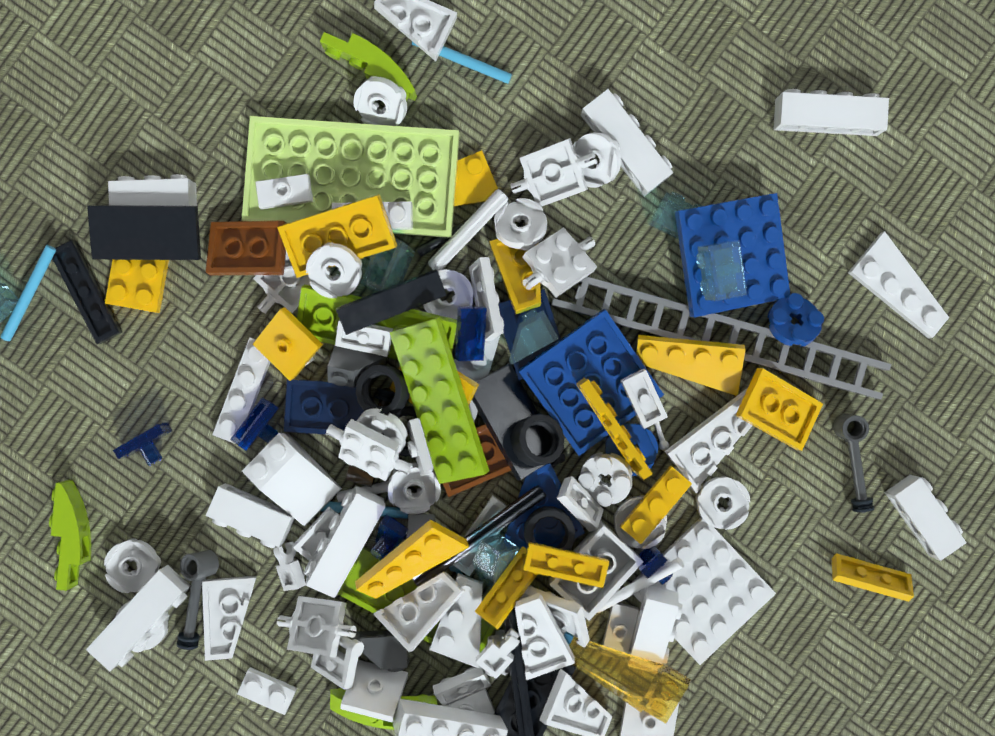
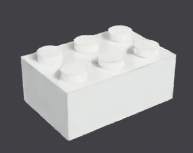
(622, 564)

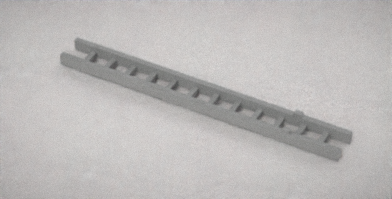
(736, 325)

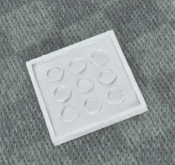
(714, 587)

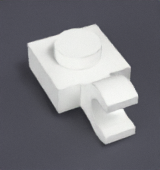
(289, 571)
(498, 656)

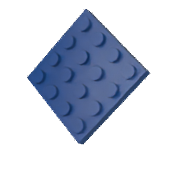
(758, 228)
(590, 352)

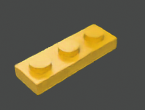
(655, 504)
(566, 565)
(872, 577)
(506, 591)

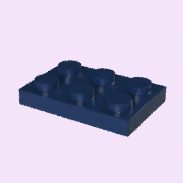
(511, 324)
(317, 404)

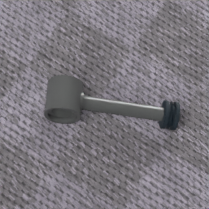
(861, 502)
(195, 568)

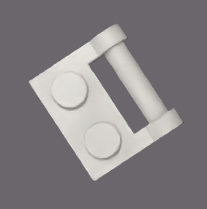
(343, 667)

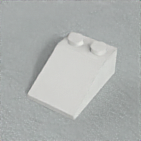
(291, 478)

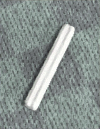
(468, 230)

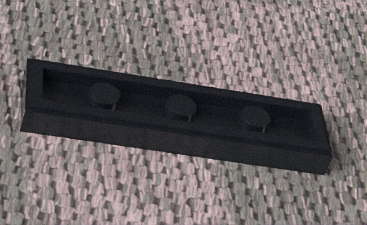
(86, 292)
(390, 301)

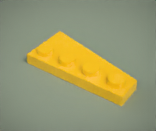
(473, 180)
(698, 361)
(618, 433)
(415, 555)

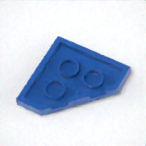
(548, 530)

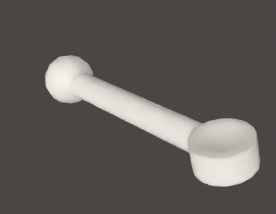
(663, 445)

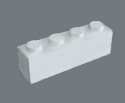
(831, 113)
(637, 151)
(344, 542)
(138, 617)
(428, 719)

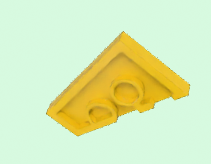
(513, 271)

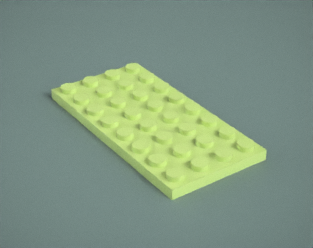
(353, 164)

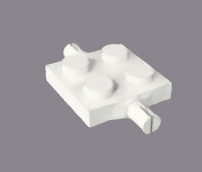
(553, 173)
(559, 262)
(282, 288)
(368, 450)
(316, 626)

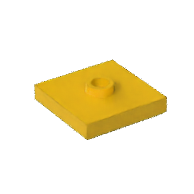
(287, 343)

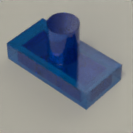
(470, 333)
(256, 425)
(145, 444)
(388, 537)
(652, 561)

